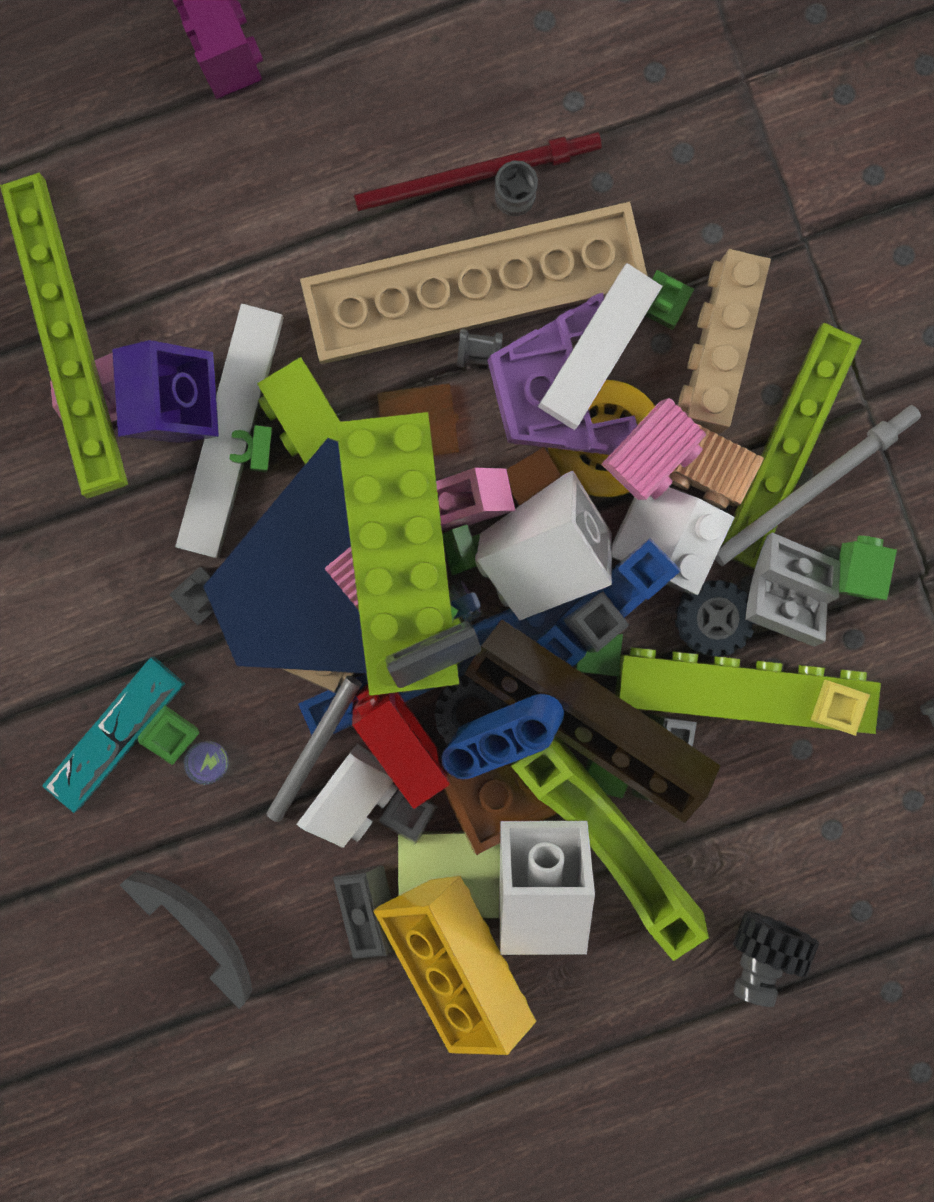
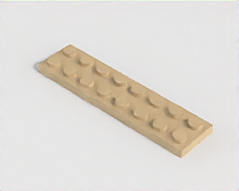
(470, 283)

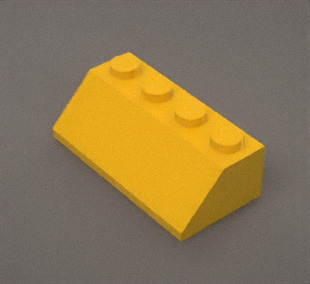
(456, 967)

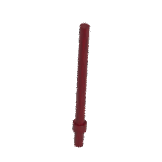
(557, 151)

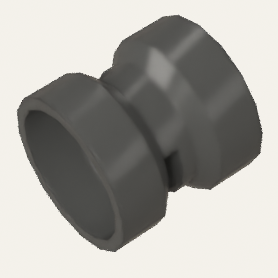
(516, 179)
(757, 982)

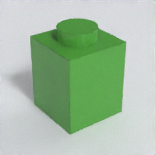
(866, 568)

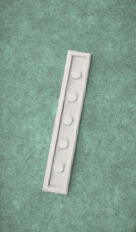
(237, 409)

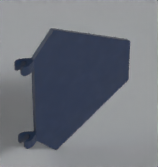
(274, 586)

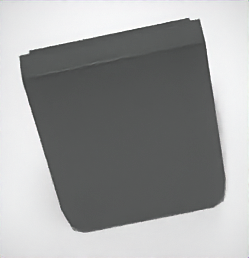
(596, 623)

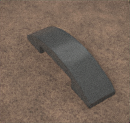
(231, 973)

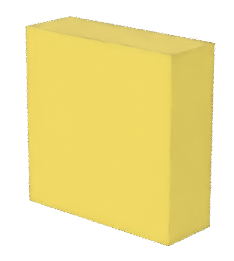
(840, 707)

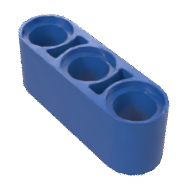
(479, 744)

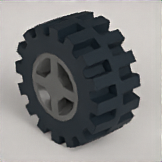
(726, 627)

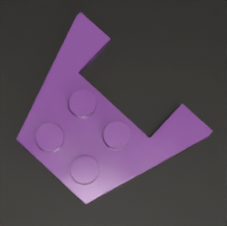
(525, 373)

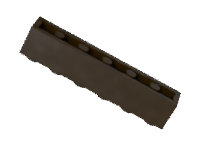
(597, 722)

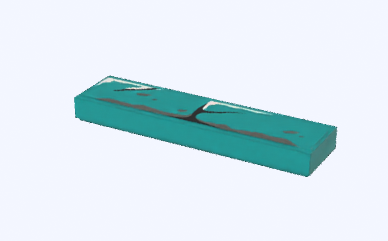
(113, 734)

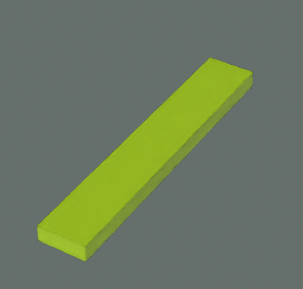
(795, 431)

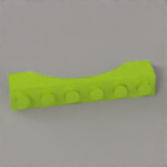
(654, 892)

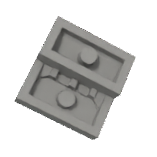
(793, 590)

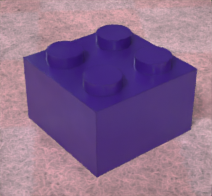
(165, 392)

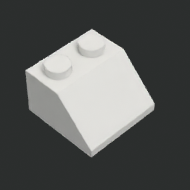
(684, 530)
(348, 799)

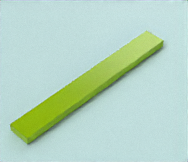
(63, 336)

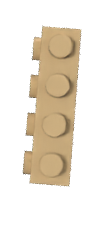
(725, 339)

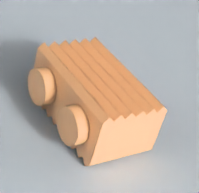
(720, 471)

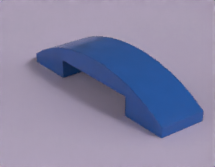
(633, 581)

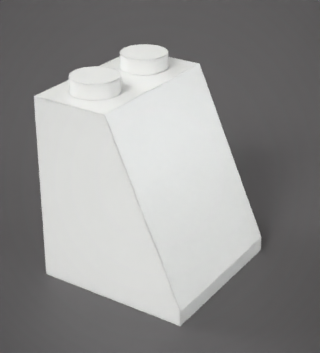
(547, 549)
(545, 887)

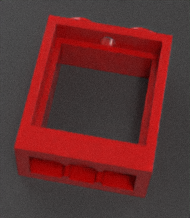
(400, 745)

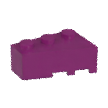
(220, 44)

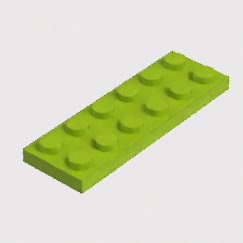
(395, 541)

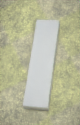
(600, 346)

